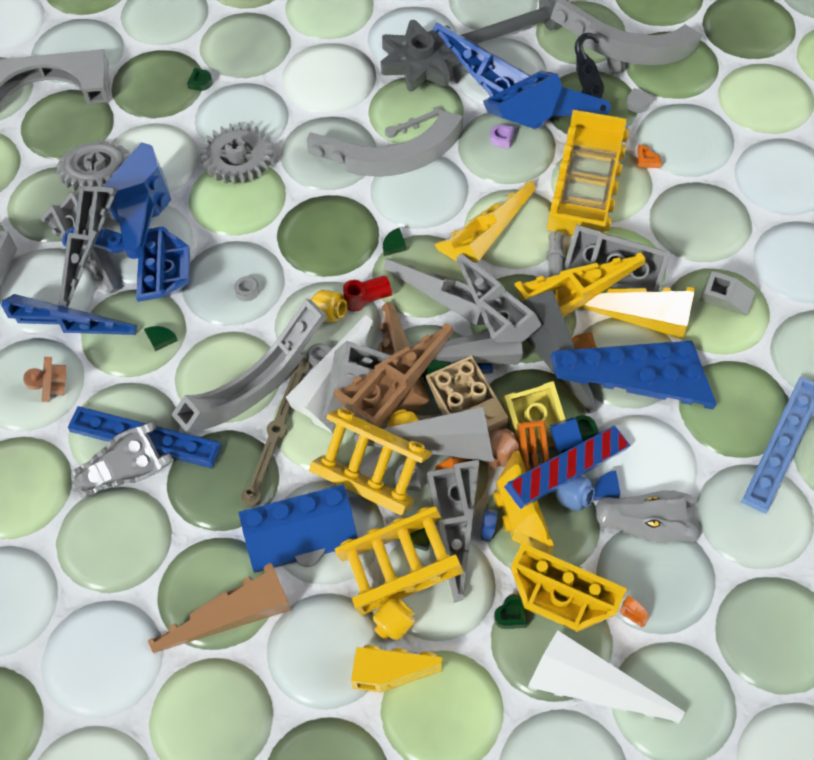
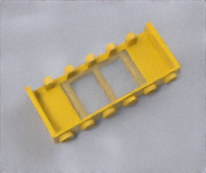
(588, 173)

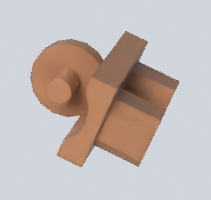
(51, 379)

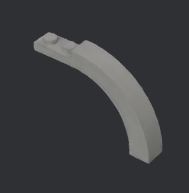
(624, 45)
(391, 159)
(239, 395)

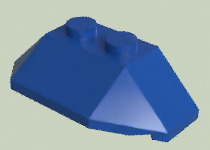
(163, 266)

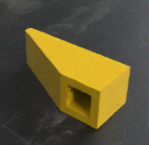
(384, 670)

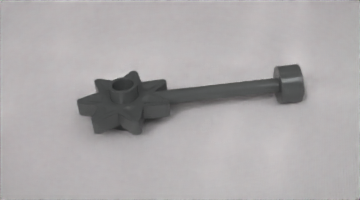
(425, 56)

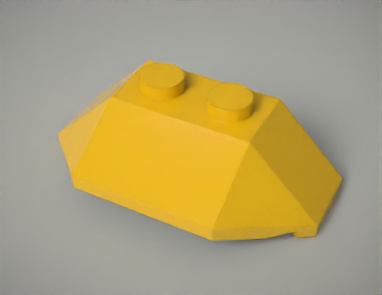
(524, 524)
(563, 590)

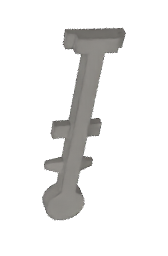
(391, 131)

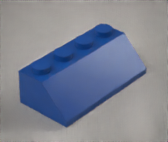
(297, 526)

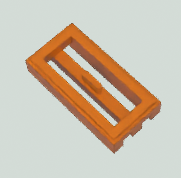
(523, 443)

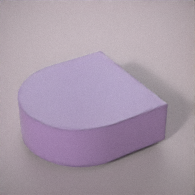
(502, 135)

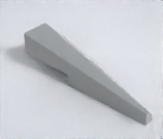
(63, 218)
(444, 289)
(452, 435)

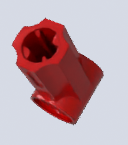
(359, 293)

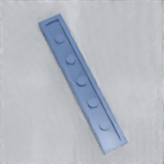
(781, 447)

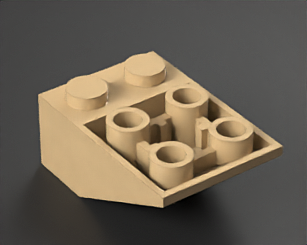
(465, 388)

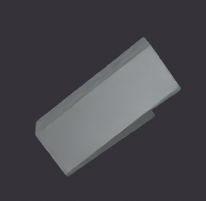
(594, 246)

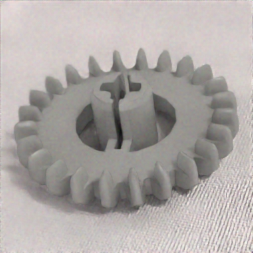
(231, 147)
(96, 172)

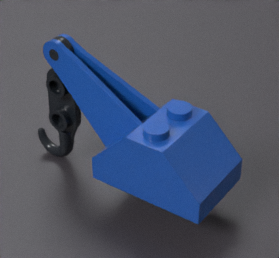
(543, 96)

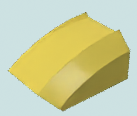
(534, 405)

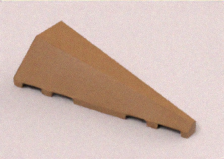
(394, 341)
(381, 390)
(246, 604)

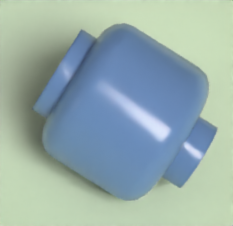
(575, 494)

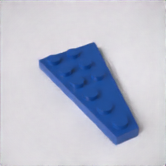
(641, 369)

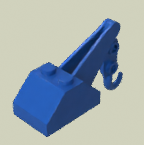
(139, 198)

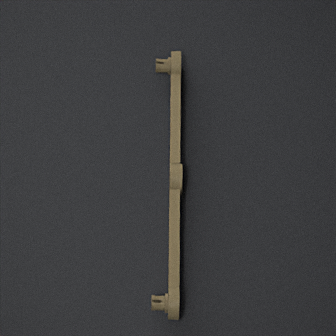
(251, 496)

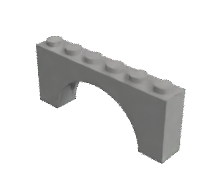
(83, 69)

